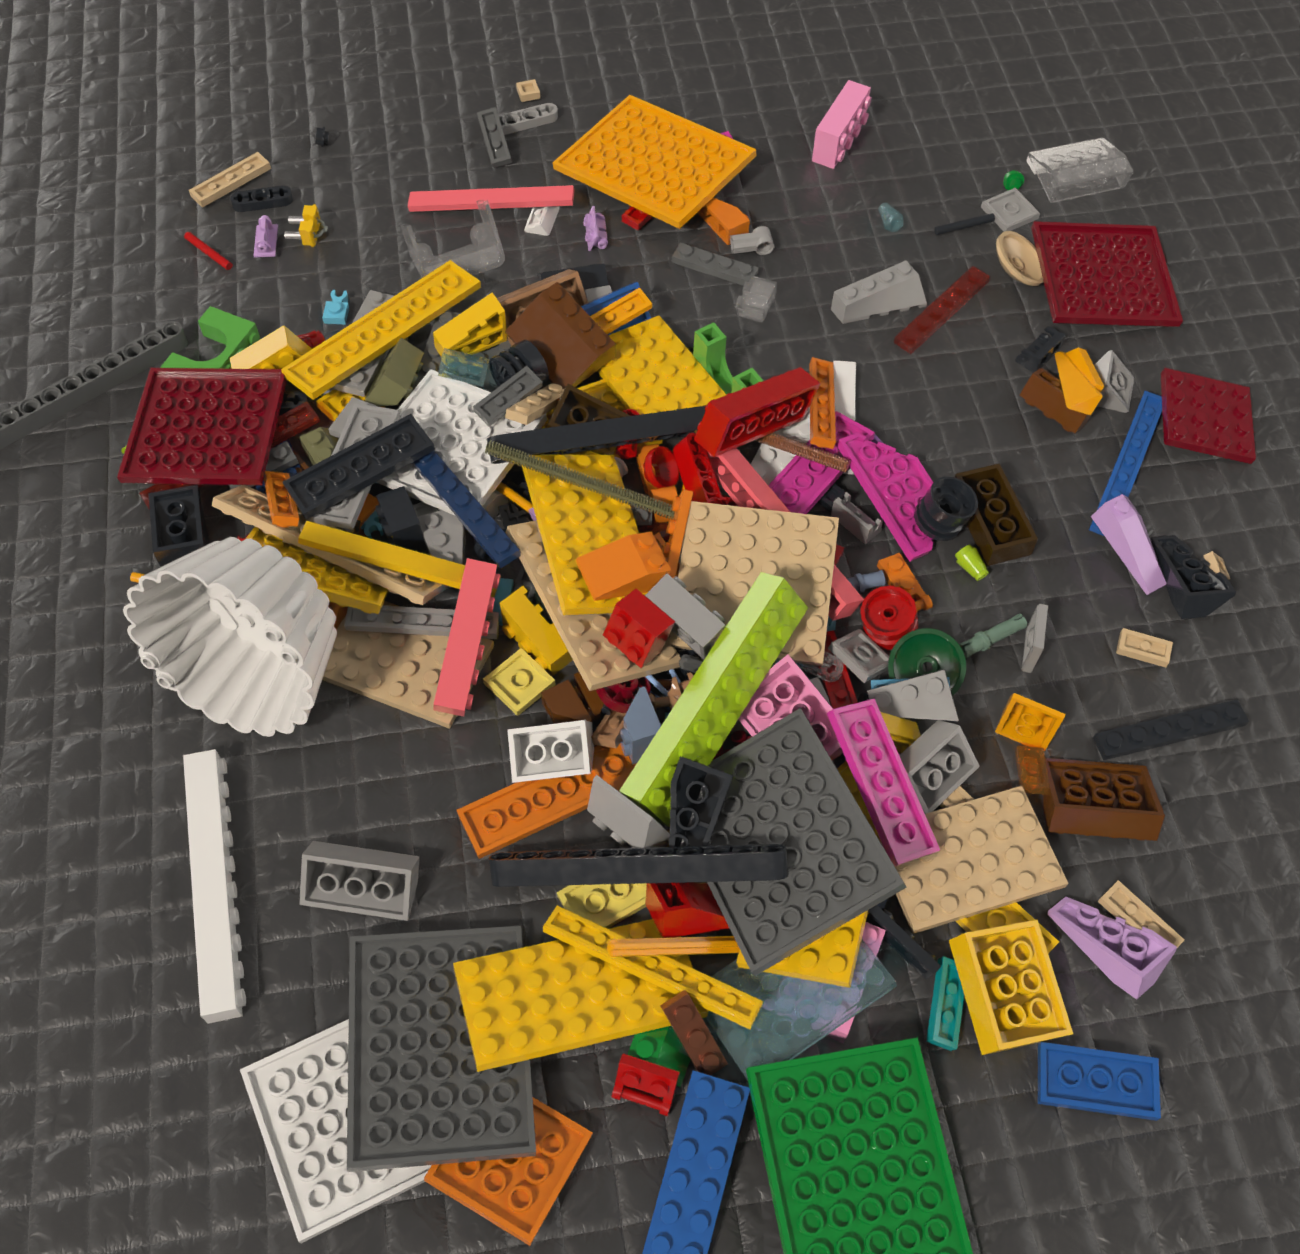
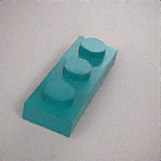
(946, 1006)

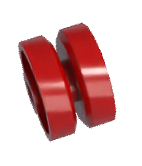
(888, 615)

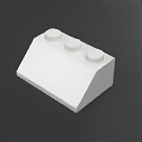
(551, 751)

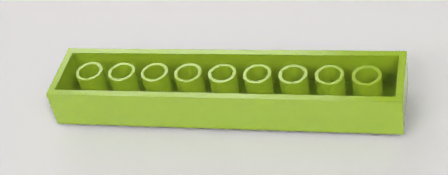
(717, 692)

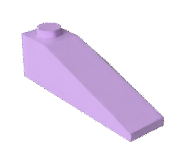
(1129, 538)
(1122, 952)

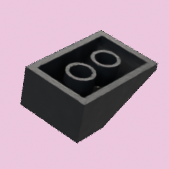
(176, 523)

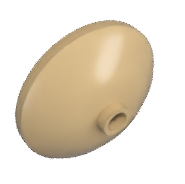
(1019, 258)

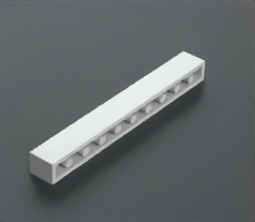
(213, 888)

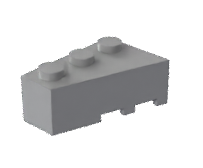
(444, 536)
(917, 698)

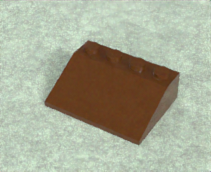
(564, 336)
(1101, 800)

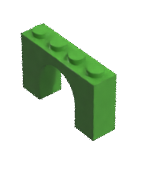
(223, 328)
(710, 353)

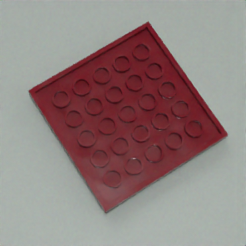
(1105, 274)
(204, 426)

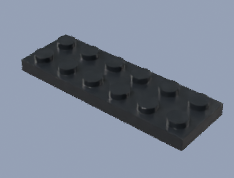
(358, 466)

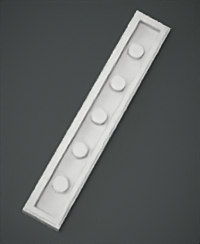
(845, 390)

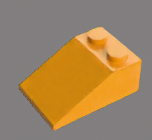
(1029, 722)

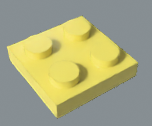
(519, 681)

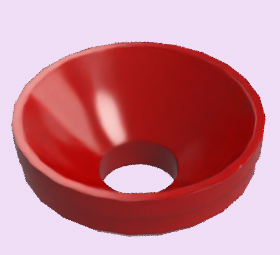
(665, 467)

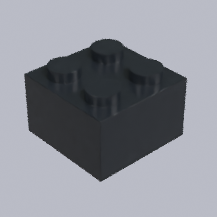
(400, 520)

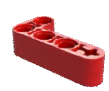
(698, 472)

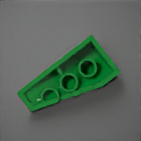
(661, 1048)

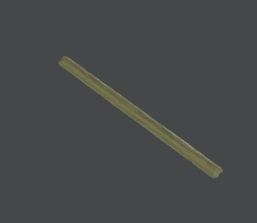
(582, 481)

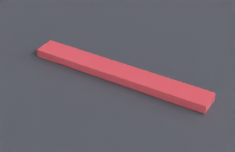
(497, 198)

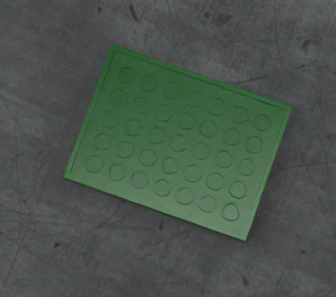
(857, 1154)

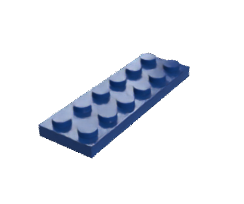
(697, 1167)

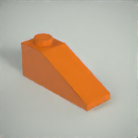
(724, 219)

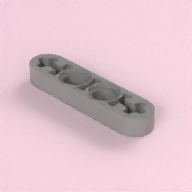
(548, 114)

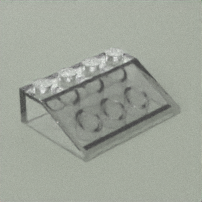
(1081, 169)

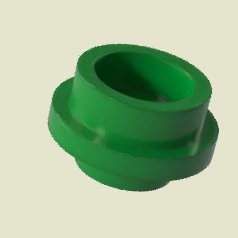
(1013, 179)

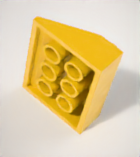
(1010, 986)

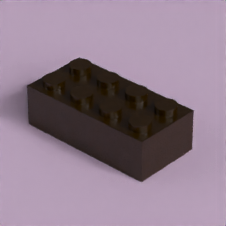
(1000, 522)

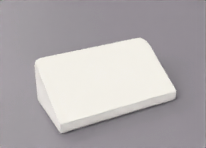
(541, 220)

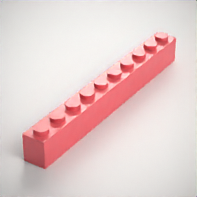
(751, 491)

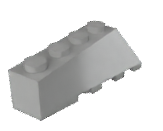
(879, 293)

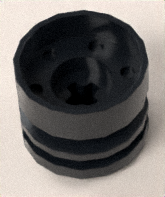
(518, 356)
(945, 508)

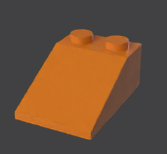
(623, 566)

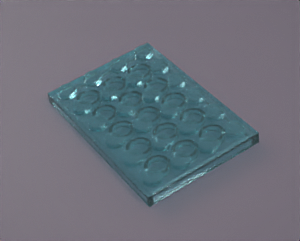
(795, 1010)

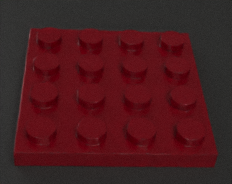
(1207, 416)

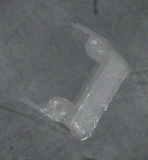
(480, 256)

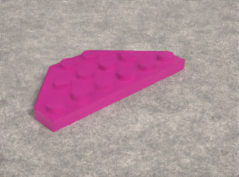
(893, 485)

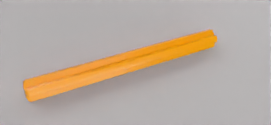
(672, 946)

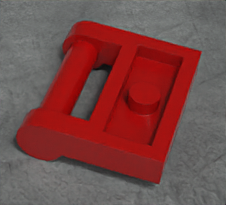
(648, 1078)

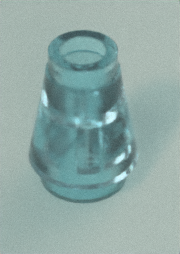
(890, 217)

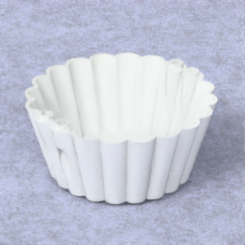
(235, 634)

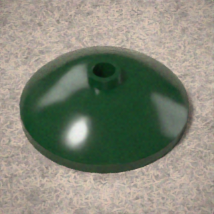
(928, 646)

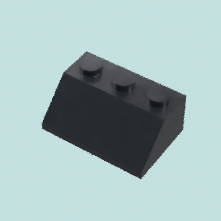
(590, 275)

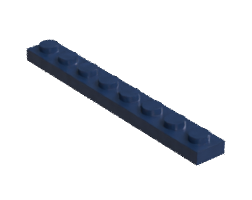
(467, 509)

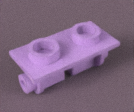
(595, 230)
(265, 238)

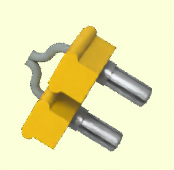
(308, 226)

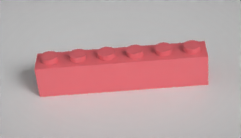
(465, 637)

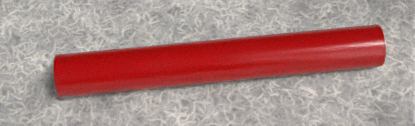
(208, 250)

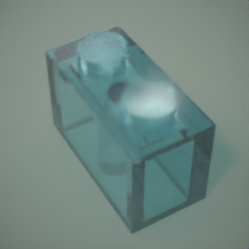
(463, 367)

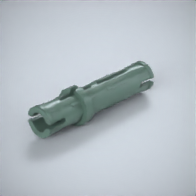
(985, 639)

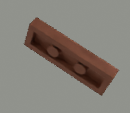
(693, 1034)

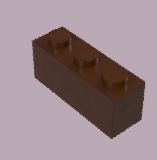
(1047, 395)

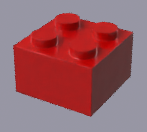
(638, 628)

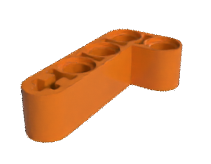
(663, 494)

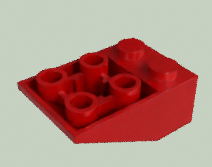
(683, 908)

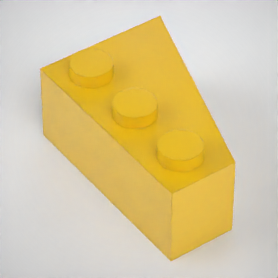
(473, 329)
(271, 352)
(533, 632)

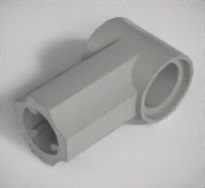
(759, 241)

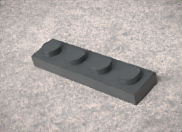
(713, 264)

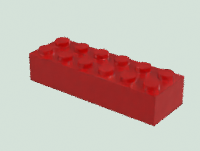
(756, 411)

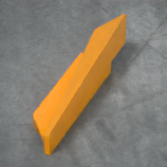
(1079, 380)

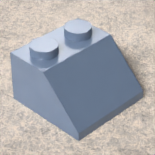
(639, 726)

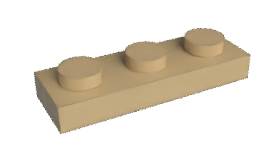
(1126, 905)

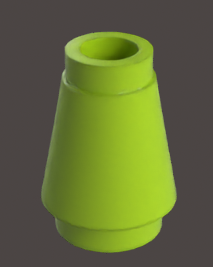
(972, 562)

